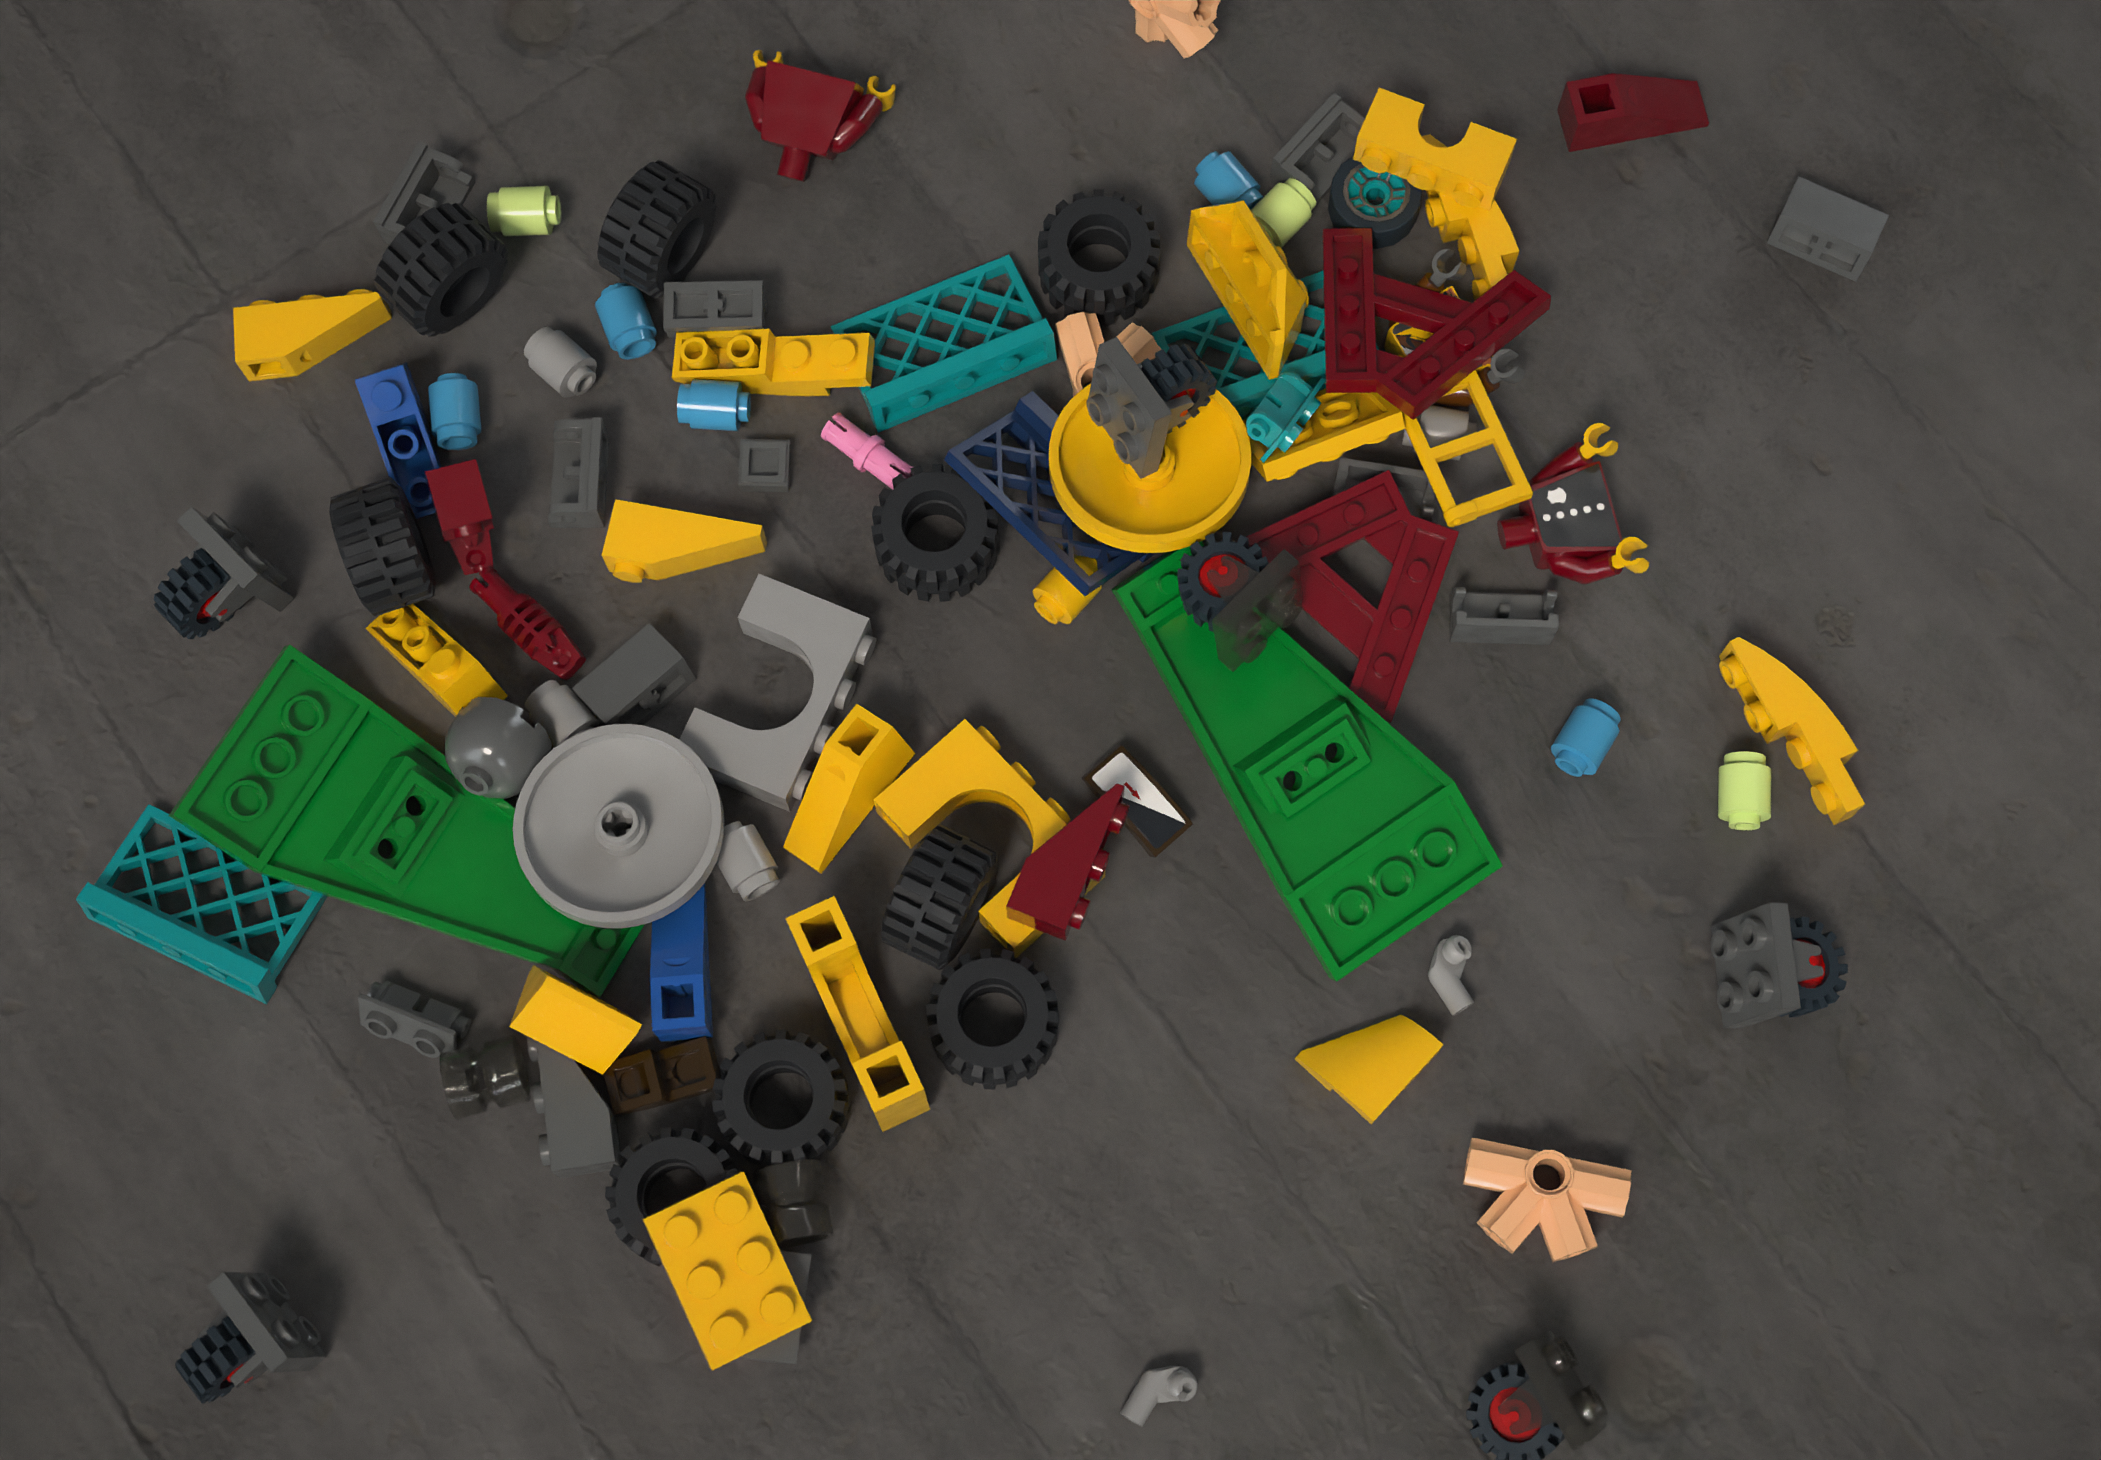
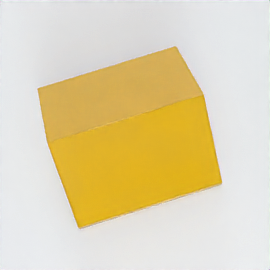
(572, 1021)

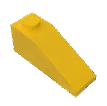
(671, 542)

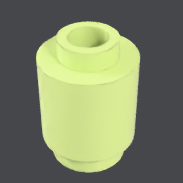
(1285, 210)
(523, 211)
(1744, 790)

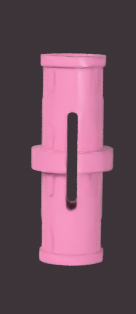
(865, 450)

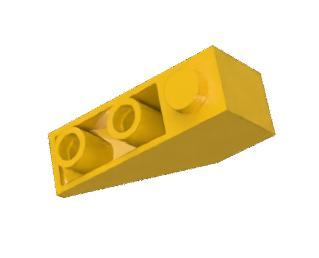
(296, 335)
(434, 658)
(850, 773)

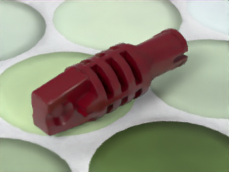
(529, 625)

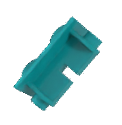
(1276, 416)

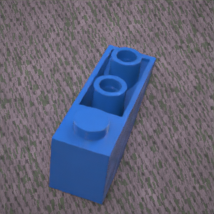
(401, 432)
(681, 973)

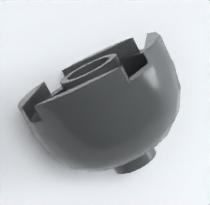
(494, 747)

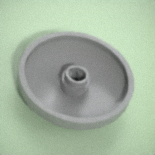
(610, 783)

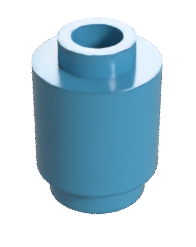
(1226, 181)
(626, 320)
(713, 405)
(454, 411)
(1586, 738)

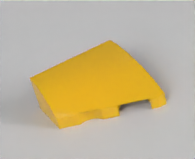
(1372, 1063)

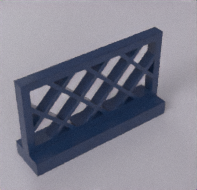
(1032, 429)

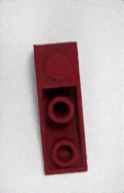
(1627, 108)
(1059, 872)

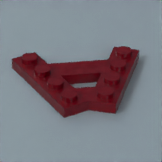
(1462, 330)
(1419, 553)

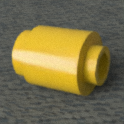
(1058, 599)

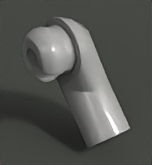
(1446, 972)
(1159, 1386)

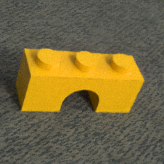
(1464, 171)

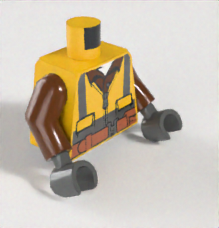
(1404, 339)

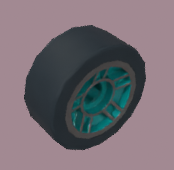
(1389, 220)

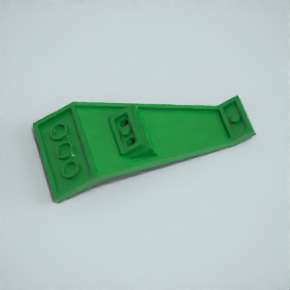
(1359, 838)

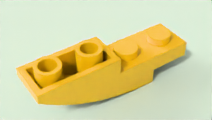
(1482, 235)
(775, 364)
(1784, 705)

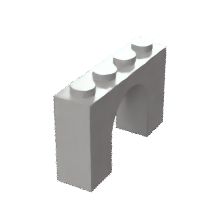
(778, 761)

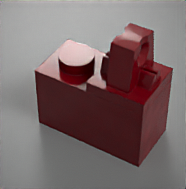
(463, 513)

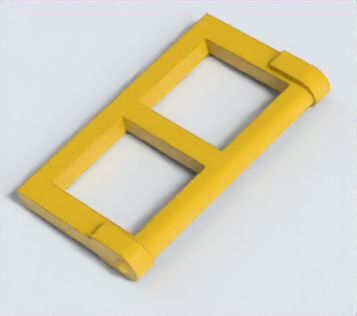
(1493, 434)

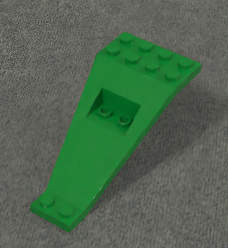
(326, 774)

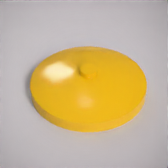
(1189, 496)

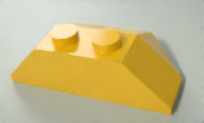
(1250, 280)

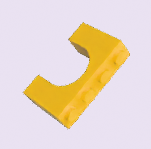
(962, 772)
(858, 1014)

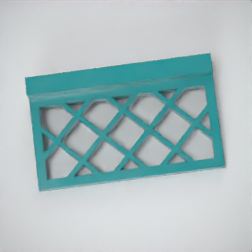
(958, 369)
(1243, 392)
(181, 941)

